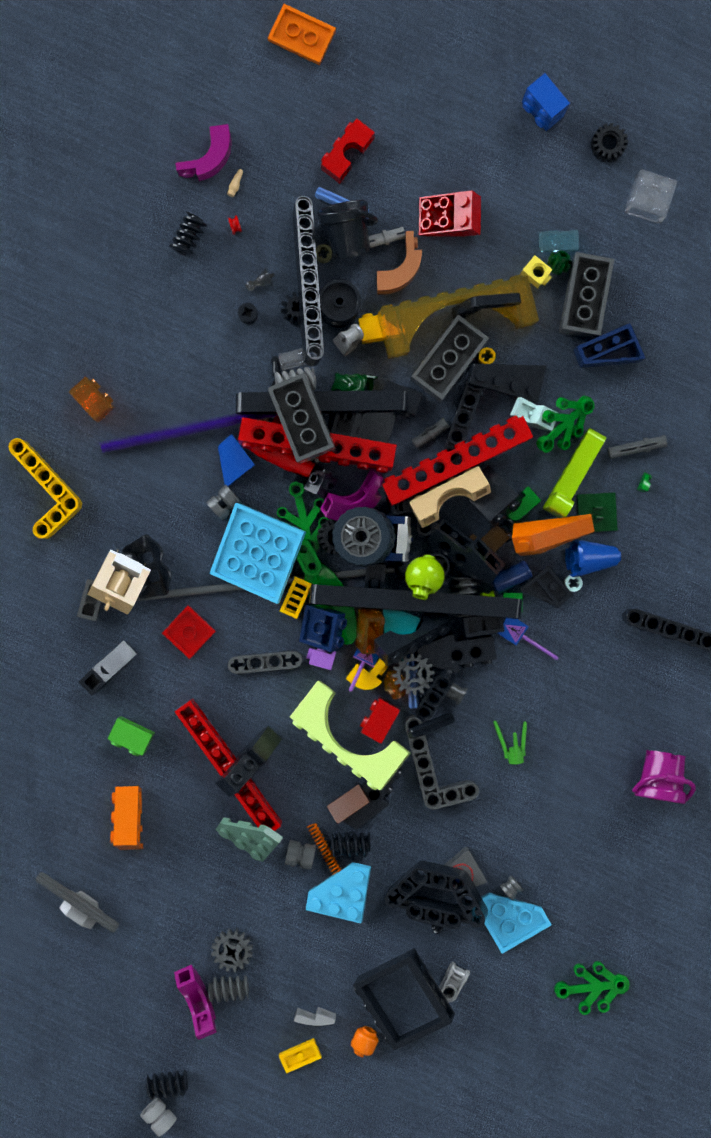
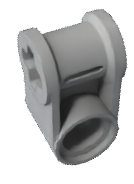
(348, 340)
(454, 978)

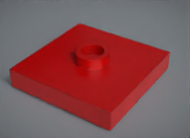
(188, 632)

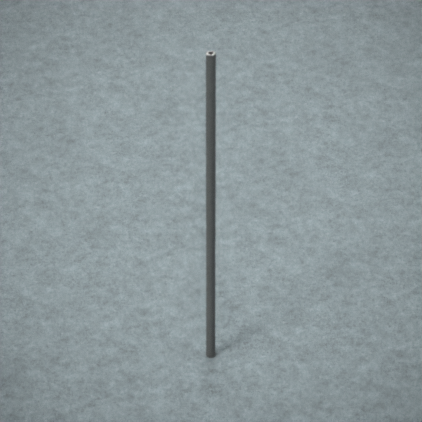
(230, 587)

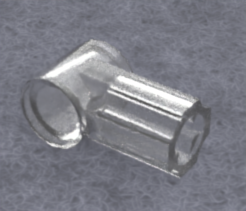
(292, 359)

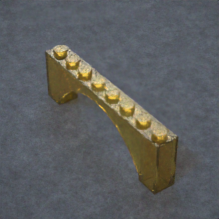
(402, 321)

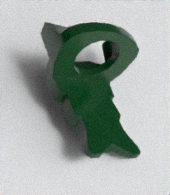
(353, 382)

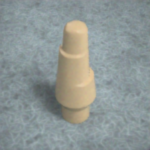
(235, 183)

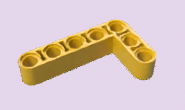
(49, 485)

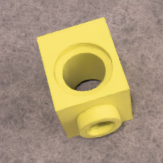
(536, 263)

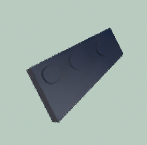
(610, 349)

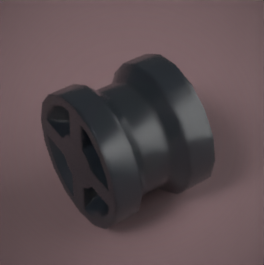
(249, 317)

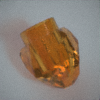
(391, 688)

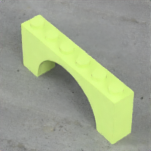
(313, 717)

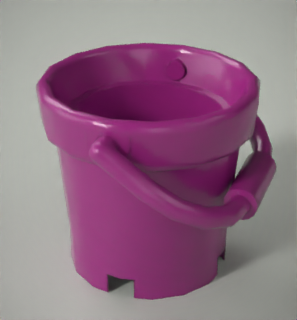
(664, 778)

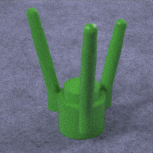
(515, 753)

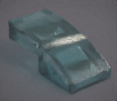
(554, 241)

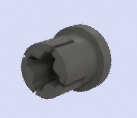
(456, 693)

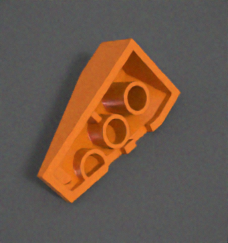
(544, 535)

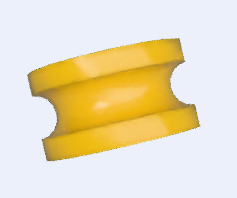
(482, 352)

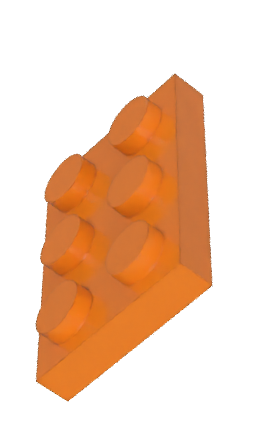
(301, 34)

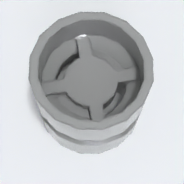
(158, 1117)

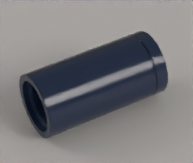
(512, 576)

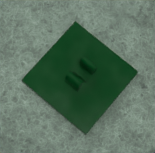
(601, 507)

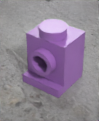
(321, 658)

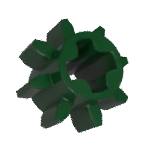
(559, 262)

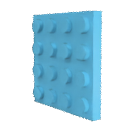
(257, 552)

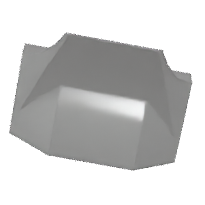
(78, 916)

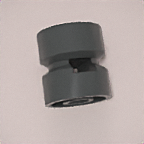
(228, 497)
(300, 855)

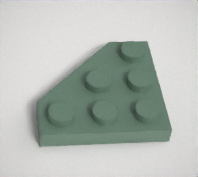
(256, 841)

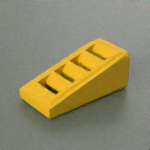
(295, 614)

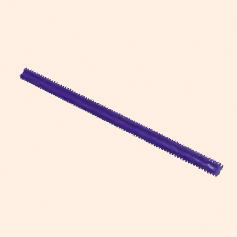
(177, 432)

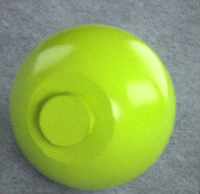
(424, 576)

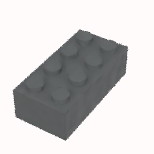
(586, 295)
(449, 358)
(301, 418)

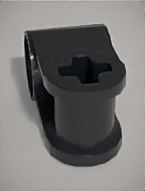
(402, 507)

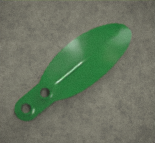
(325, 576)

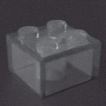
(650, 196)

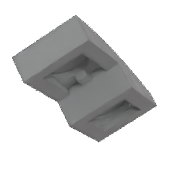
(321, 1018)

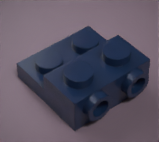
(323, 628)

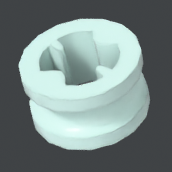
(573, 588)

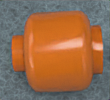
(364, 1041)

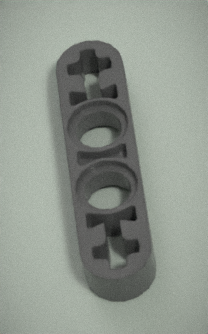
(265, 664)

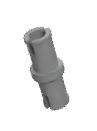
(386, 237)

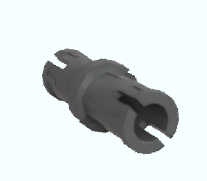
(430, 433)

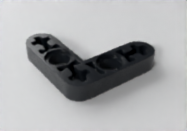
(477, 303)

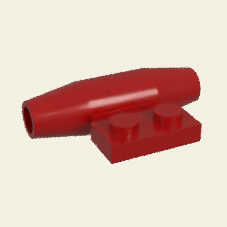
(285, 462)

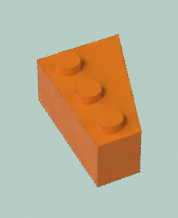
(127, 818)

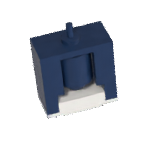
(403, 538)

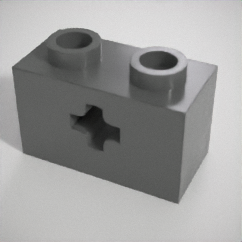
(89, 606)

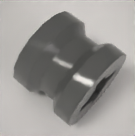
(511, 887)

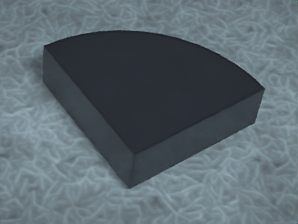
(295, 477)

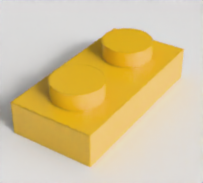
(300, 1055)

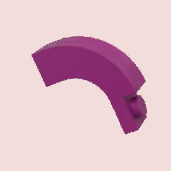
(213, 160)
(366, 496)
(197, 998)

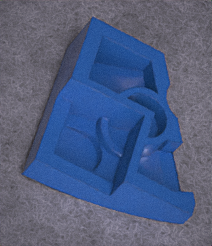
(233, 460)

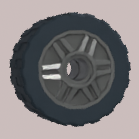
(349, 531)

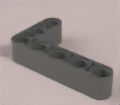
(428, 770)

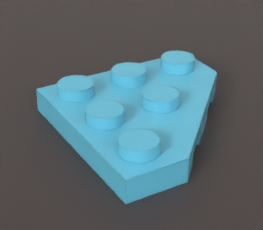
(342, 894)
(512, 920)

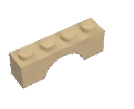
(470, 484)

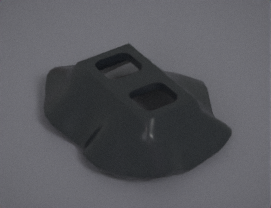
(135, 551)

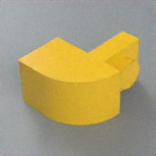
(368, 679)

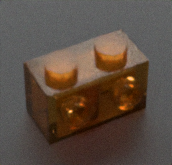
(92, 399)
(369, 627)

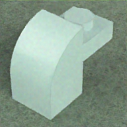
(532, 414)

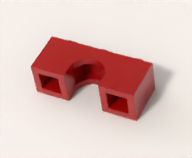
(356, 136)

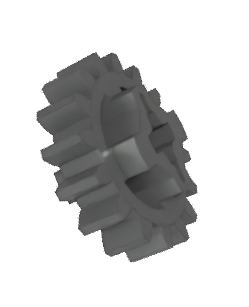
(420, 680)
(225, 955)

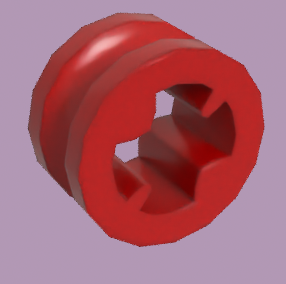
(235, 225)

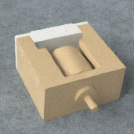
(119, 582)

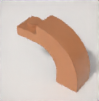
(399, 278)

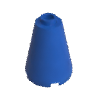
(588, 557)

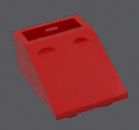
(450, 214)

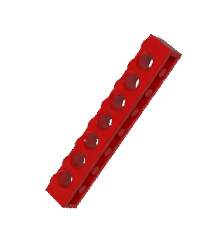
(516, 425)
(386, 451)
(222, 759)

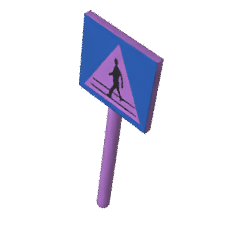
(515, 631)
(369, 659)

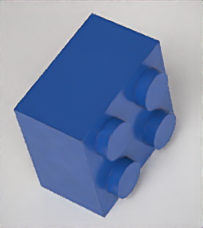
(545, 102)

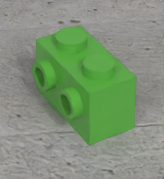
(131, 736)

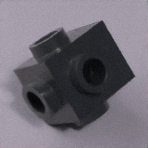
(320, 482)

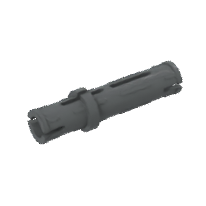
(659, 442)

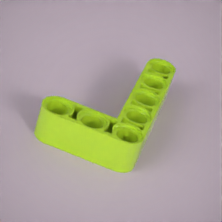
(559, 501)

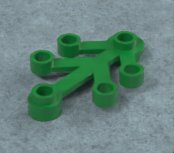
(582, 407)
(304, 521)
(594, 986)

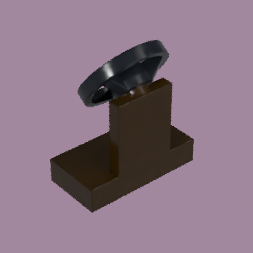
(496, 536)

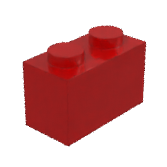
(379, 720)

